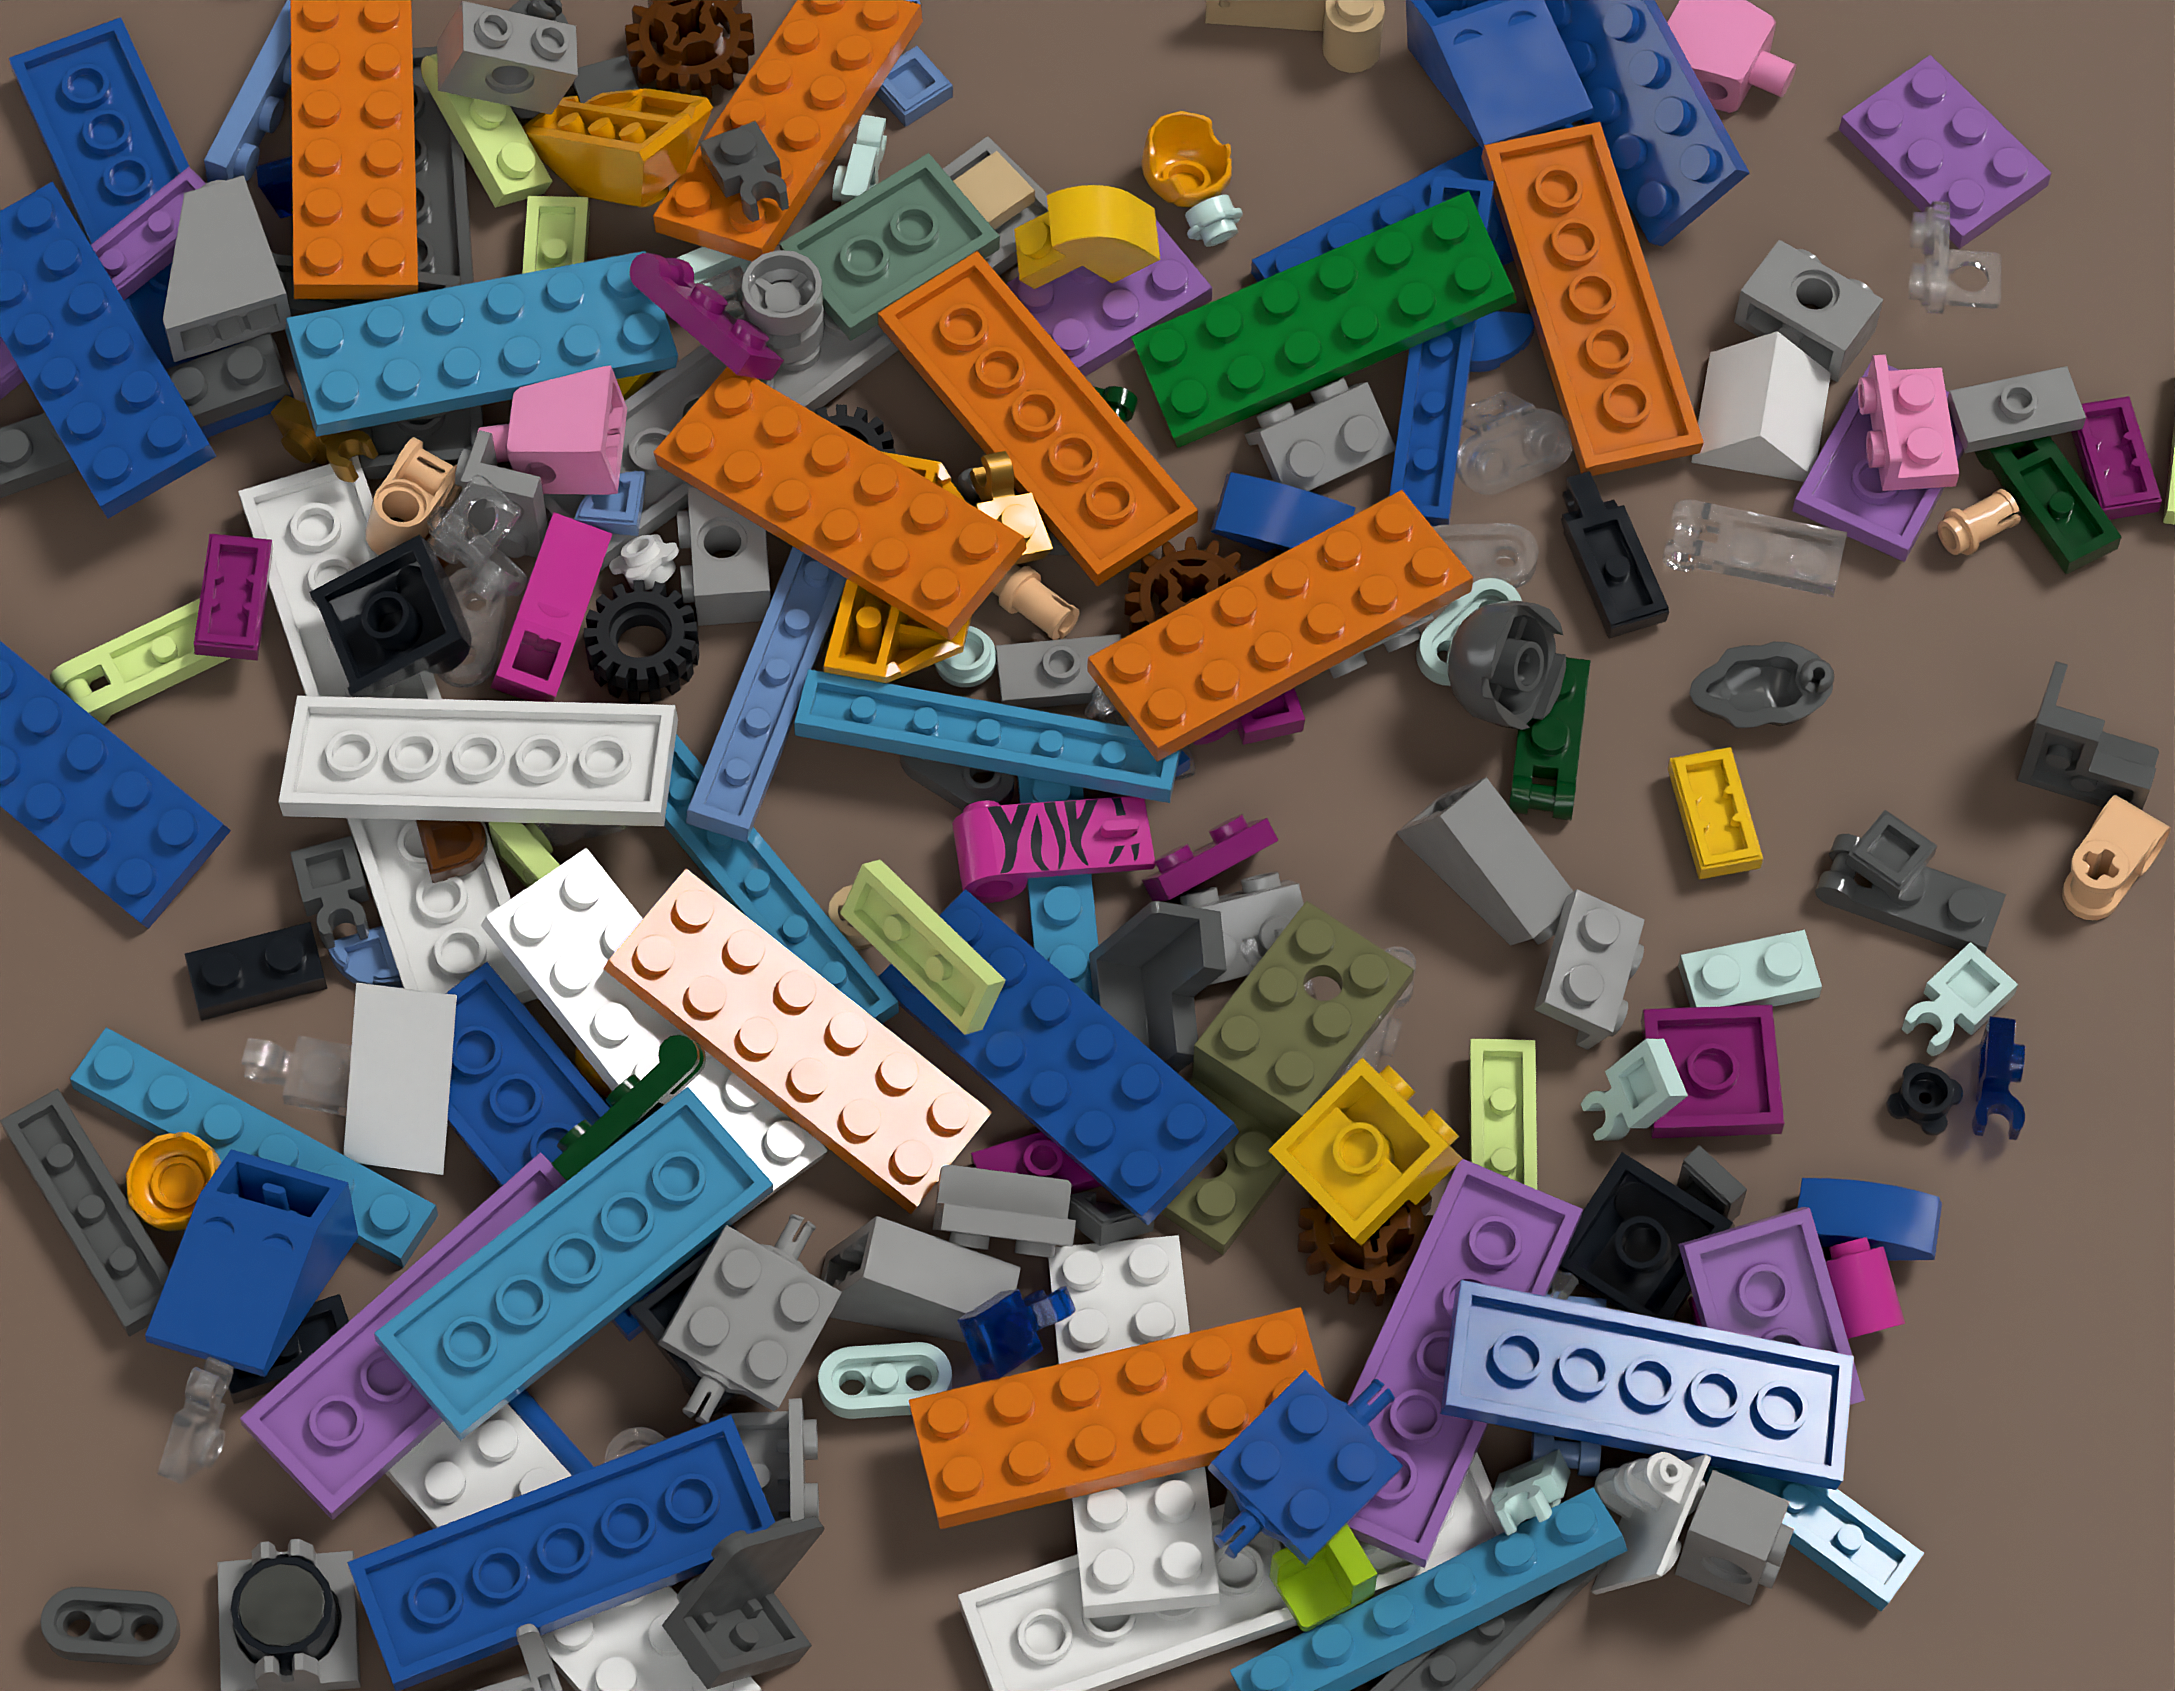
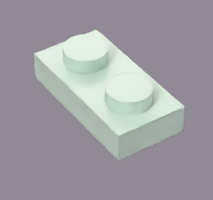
(1752, 973)

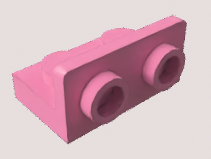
(1909, 425)

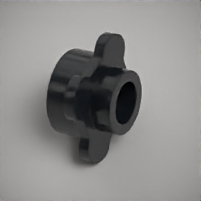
(1925, 1081)

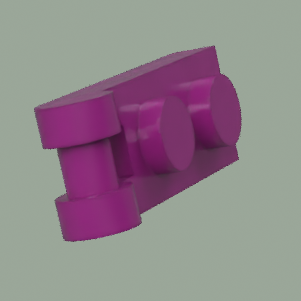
(703, 315)

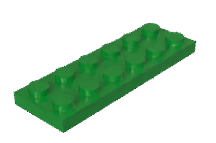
(1324, 319)

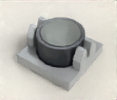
(288, 1620)

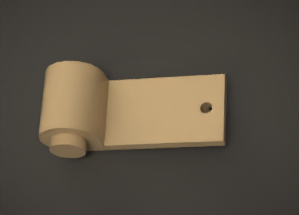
(1349, 27)

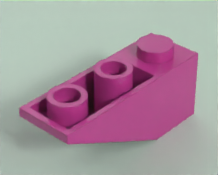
(551, 610)

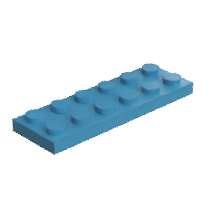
(474, 343)
(573, 1263)

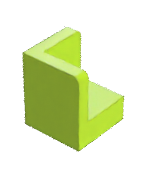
(1328, 1584)

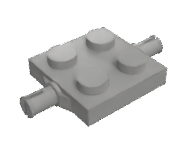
(749, 1318)

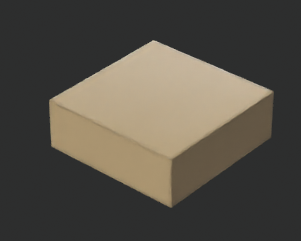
(996, 189)

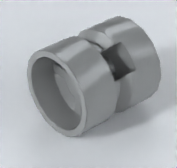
(785, 301)

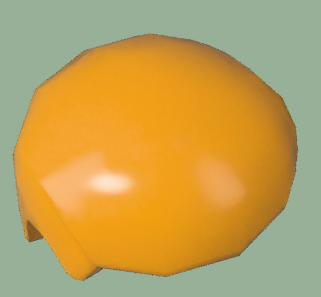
(1185, 159)
(168, 1178)

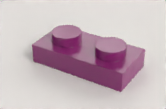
(1231, 843)

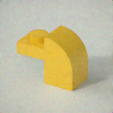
(1088, 228)

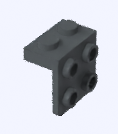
(729, 1615)

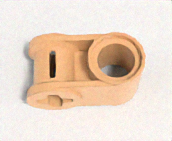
(409, 493)
(2112, 858)

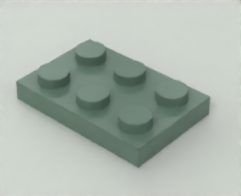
(891, 242)

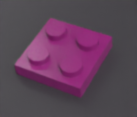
(1726, 1068)

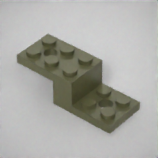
(1277, 1056)

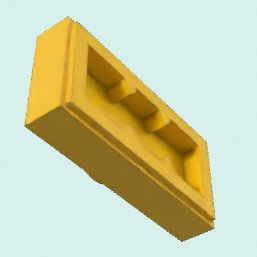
(1715, 813)

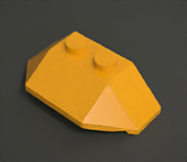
(621, 142)
(879, 640)

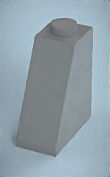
(221, 273)
(1490, 861)
(911, 1279)

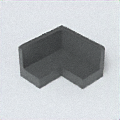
(2080, 760)
(1154, 970)

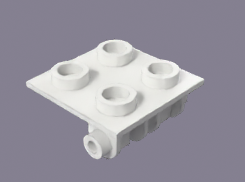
(1653, 1503)

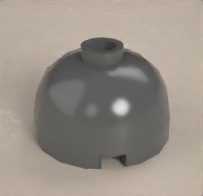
(1507, 663)

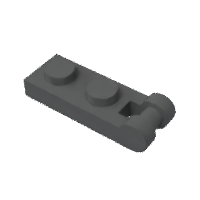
(1932, 907)

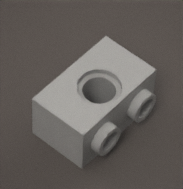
(507, 57)
(1796, 277)
(723, 588)
(1735, 1539)

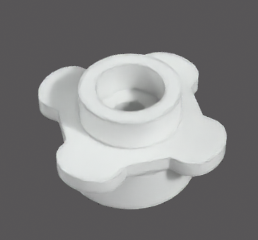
(646, 560)

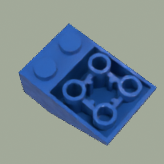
(1497, 65)
(253, 1261)

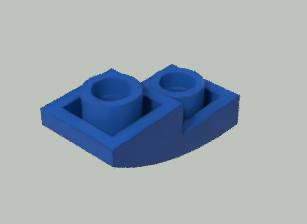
(1273, 514)
(1885, 1214)

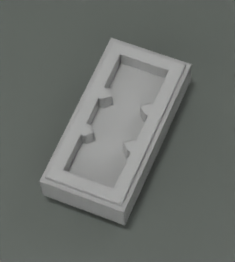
(2016, 409)
(1048, 671)

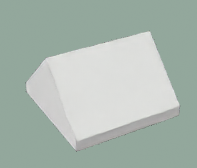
(1763, 408)

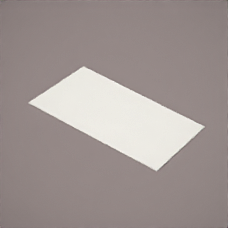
(400, 1078)

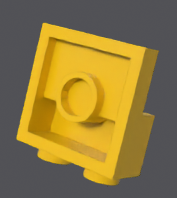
(1367, 1149)

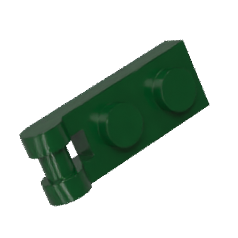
(2053, 501)
(1552, 749)
(631, 1104)

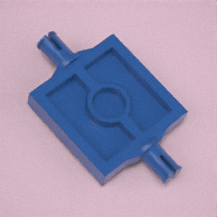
(1304, 1468)

